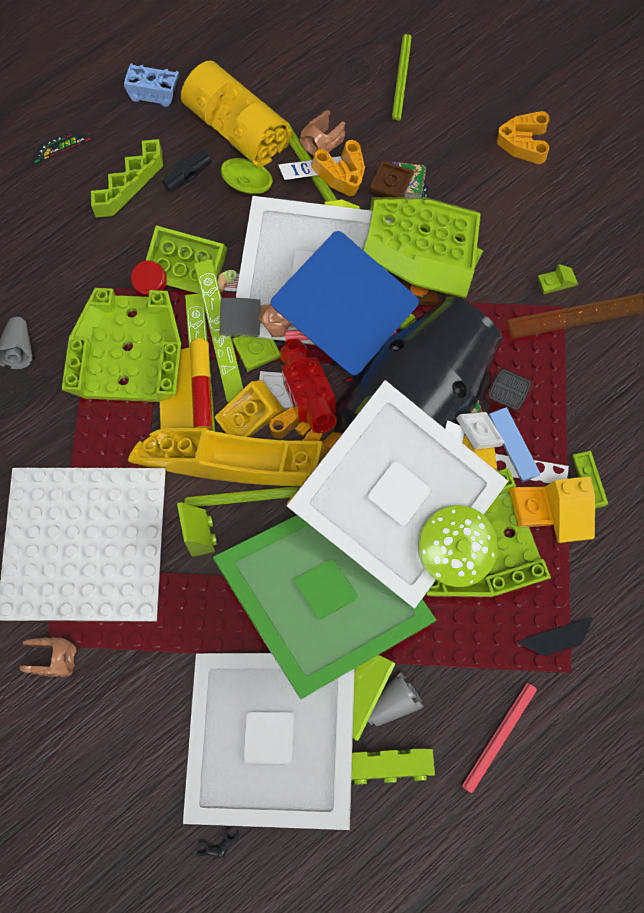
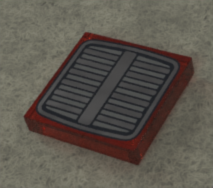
(509, 390)

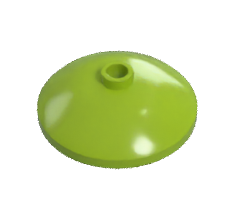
(246, 176)

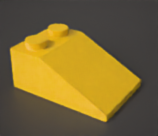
(249, 410)
(572, 509)

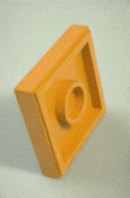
(531, 506)

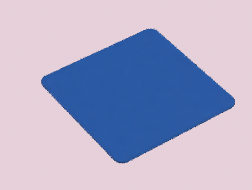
(345, 302)

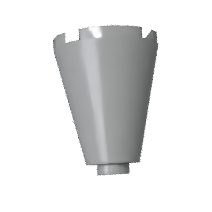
(15, 344)
(395, 701)

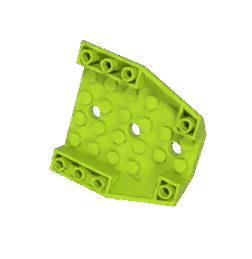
(423, 258)
(97, 342)
(517, 557)

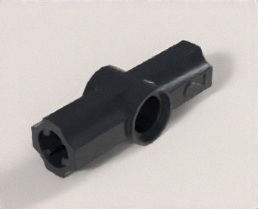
(186, 170)

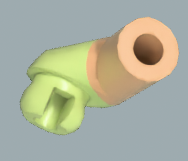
(225, 278)

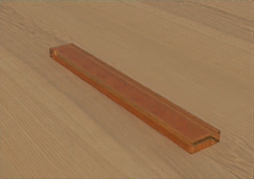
(576, 316)

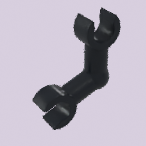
(221, 851)

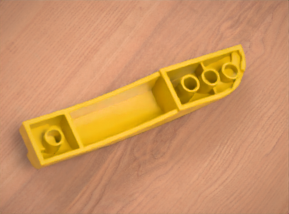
(229, 456)

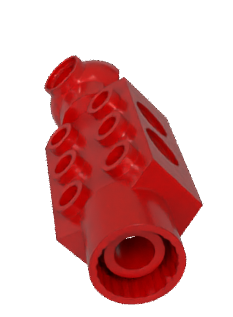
(307, 387)

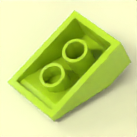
(196, 529)

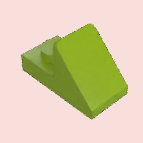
(557, 280)

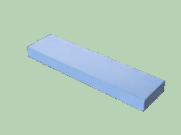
(514, 445)

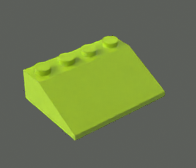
(178, 253)

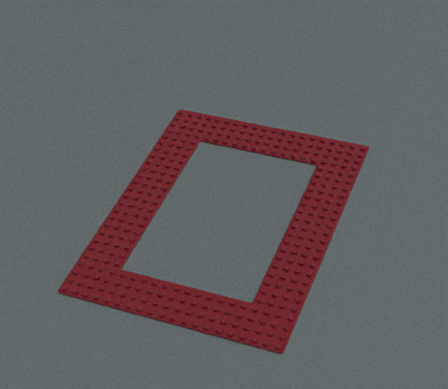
(469, 632)

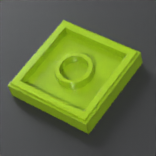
(255, 351)

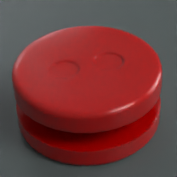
(148, 276)

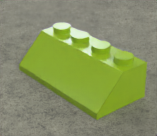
(368, 686)

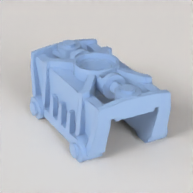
(148, 84)

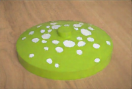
(457, 546)

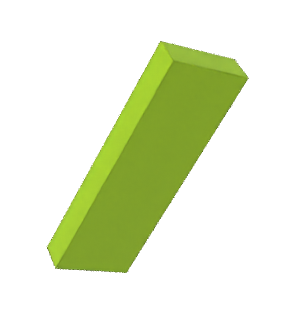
(586, 467)

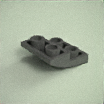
(239, 317)

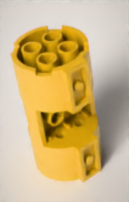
(235, 113)

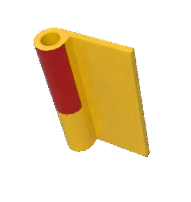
(192, 402)

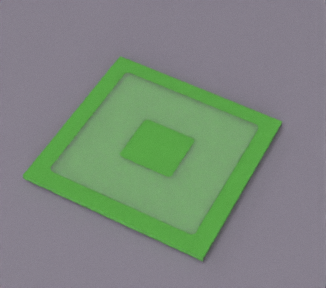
(315, 604)

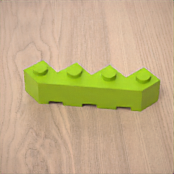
(126, 184)
(392, 765)

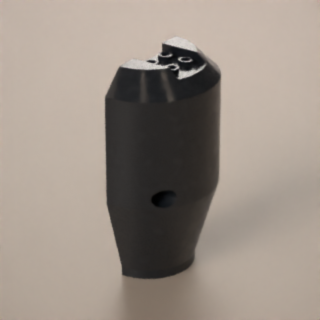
(433, 362)

